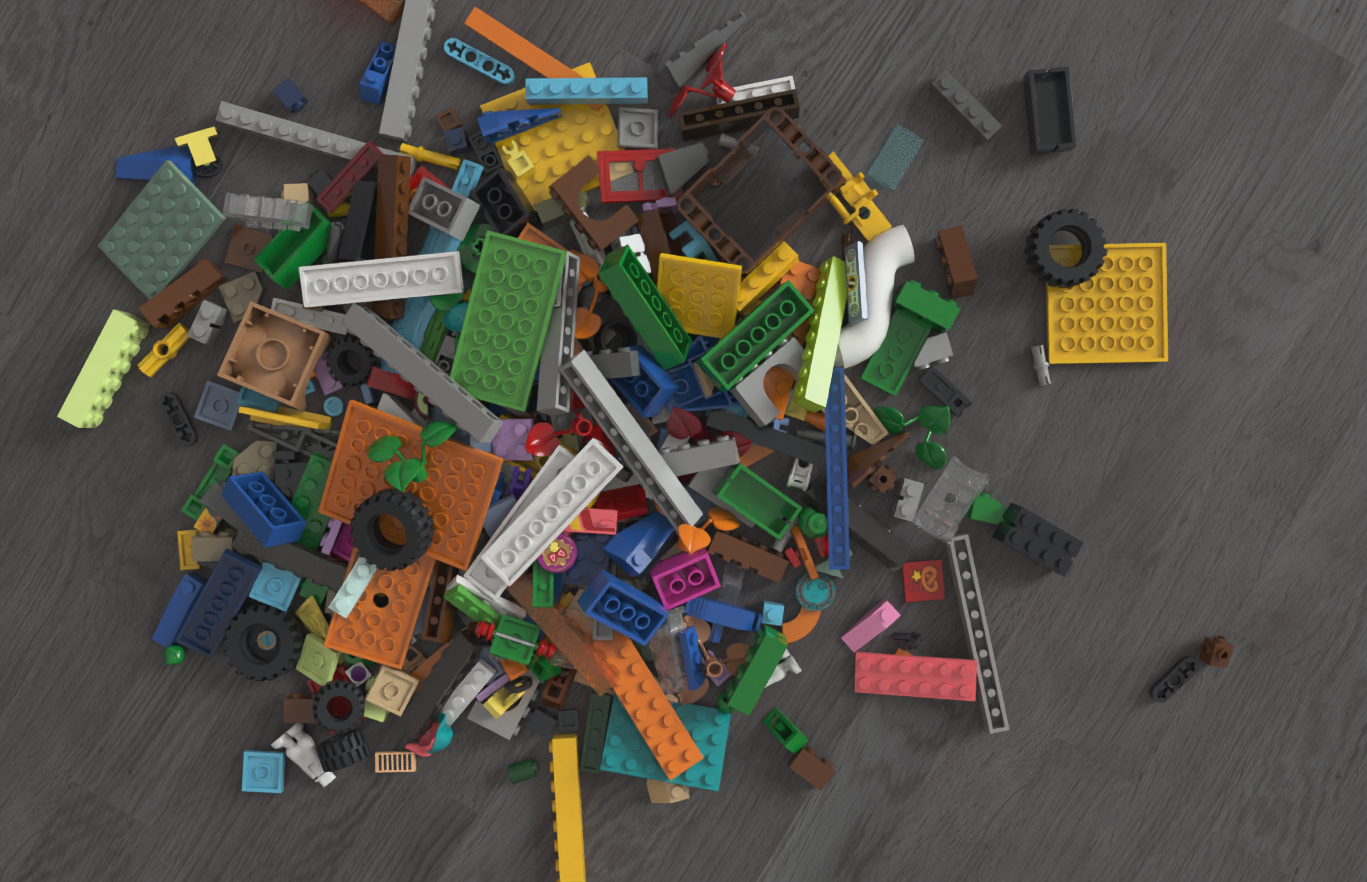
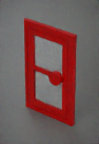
(631, 176)

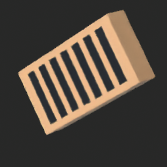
(395, 761)

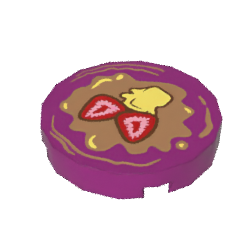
(559, 555)

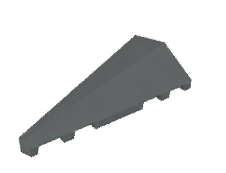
(694, 59)
(300, 438)

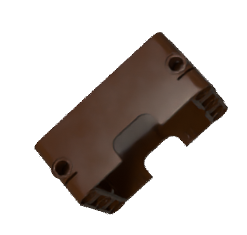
(735, 162)

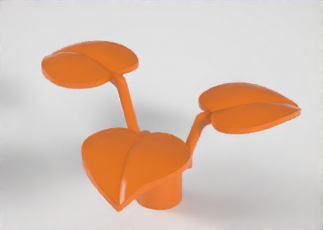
(586, 322)
(695, 538)

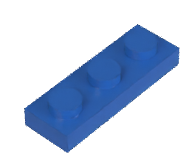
(692, 657)

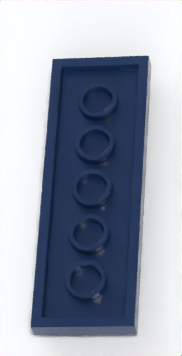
(218, 603)

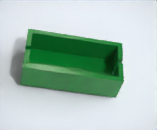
(294, 249)
(756, 499)
(756, 670)

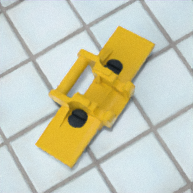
(859, 196)

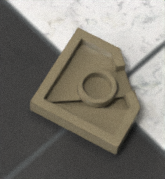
(240, 292)
(256, 458)

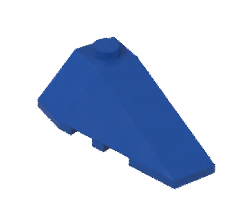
(504, 124)
(145, 165)

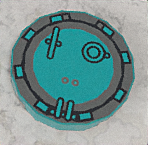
(816, 593)

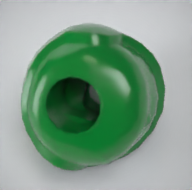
(174, 655)
(722, 704)

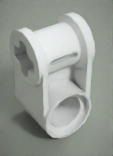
(801, 474)

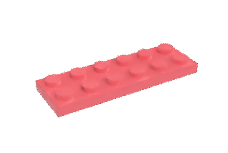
(915, 676)

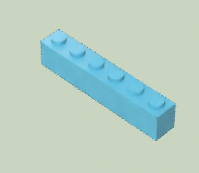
(587, 90)

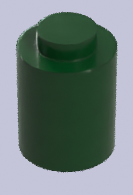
(523, 770)

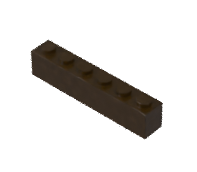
(735, 114)

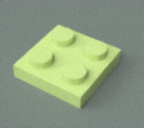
(317, 661)

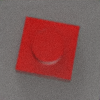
(822, 545)
(793, 555)

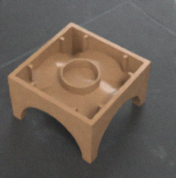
(274, 355)

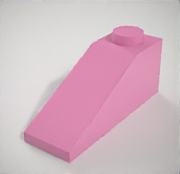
(870, 625)

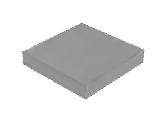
(637, 128)

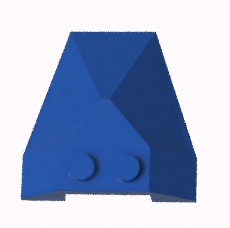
(690, 393)

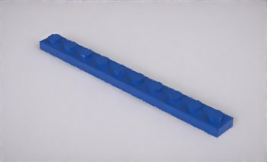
(837, 473)

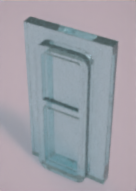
(895, 157)

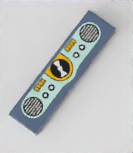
(855, 283)

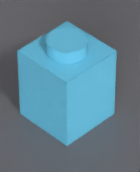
(772, 613)

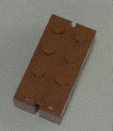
(655, 231)

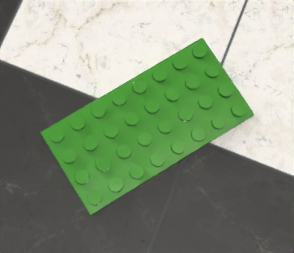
(507, 320)

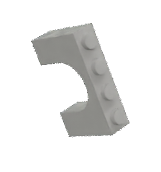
(750, 389)
(508, 722)

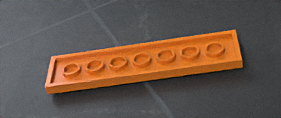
(778, 381)
(649, 708)

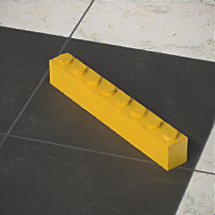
(567, 808)

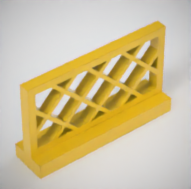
(289, 417)

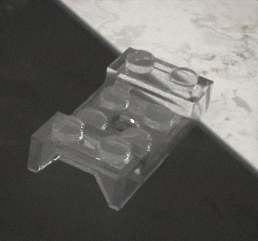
(942, 518)

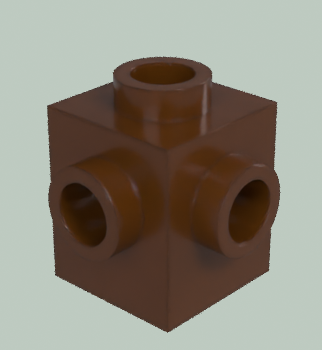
(874, 476)
(1216, 651)

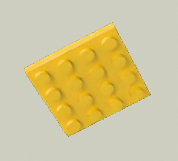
(700, 293)

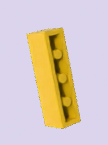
(765, 276)

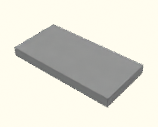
(705, 482)

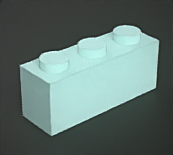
(353, 587)

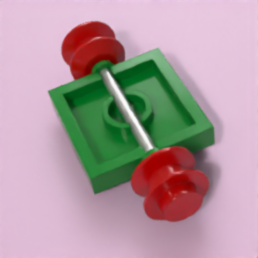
(515, 640)

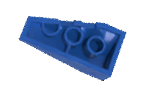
(639, 543)
(179, 609)

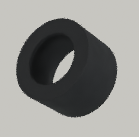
(627, 331)

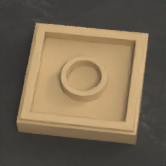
(391, 689)

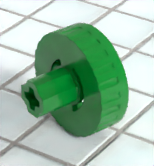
(471, 245)

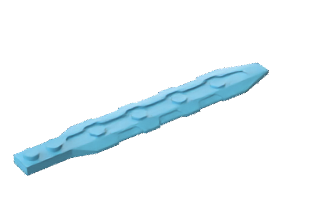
(419, 309)

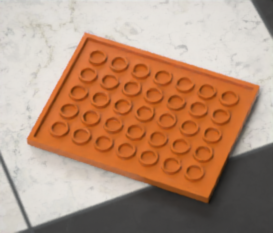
(455, 490)

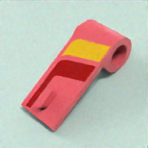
(594, 521)

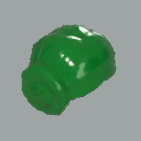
(812, 523)

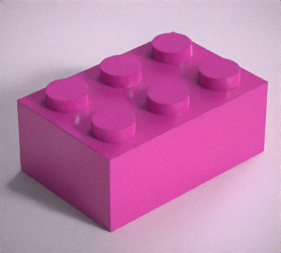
(684, 578)

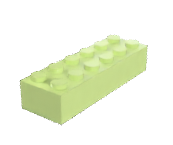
(104, 370)

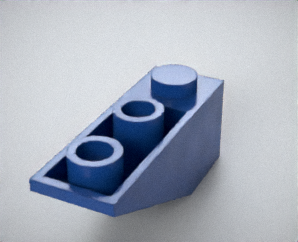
(377, 76)

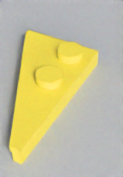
(314, 620)

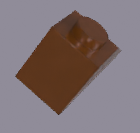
(558, 688)

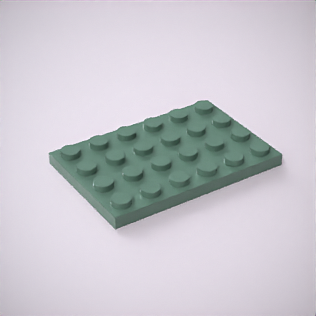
(161, 230)

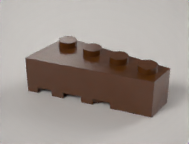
(183, 295)
(748, 555)

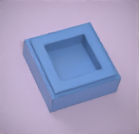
(369, 394)

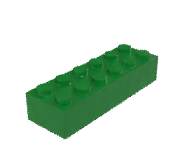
(645, 307)
(755, 336)

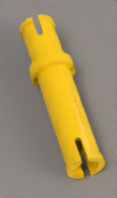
(422, 154)

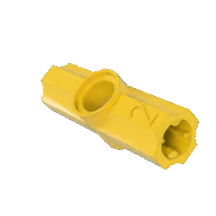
(156, 359)

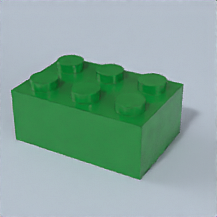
(926, 306)

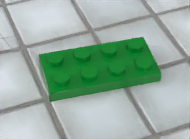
(897, 352)

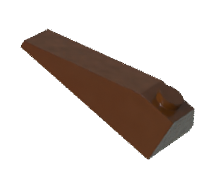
(860, 463)

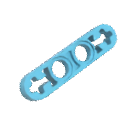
(481, 58)

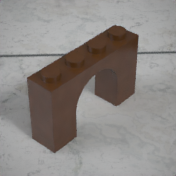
(567, 191)

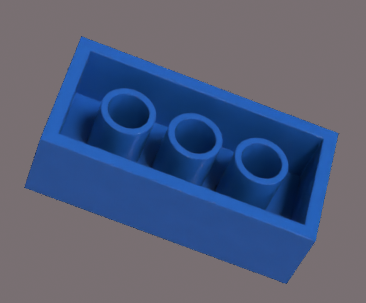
(263, 509)
(622, 607)

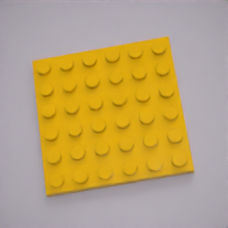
(558, 143)
(1113, 314)

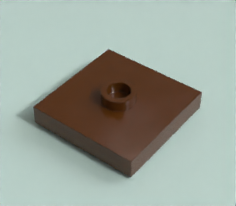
(245, 246)

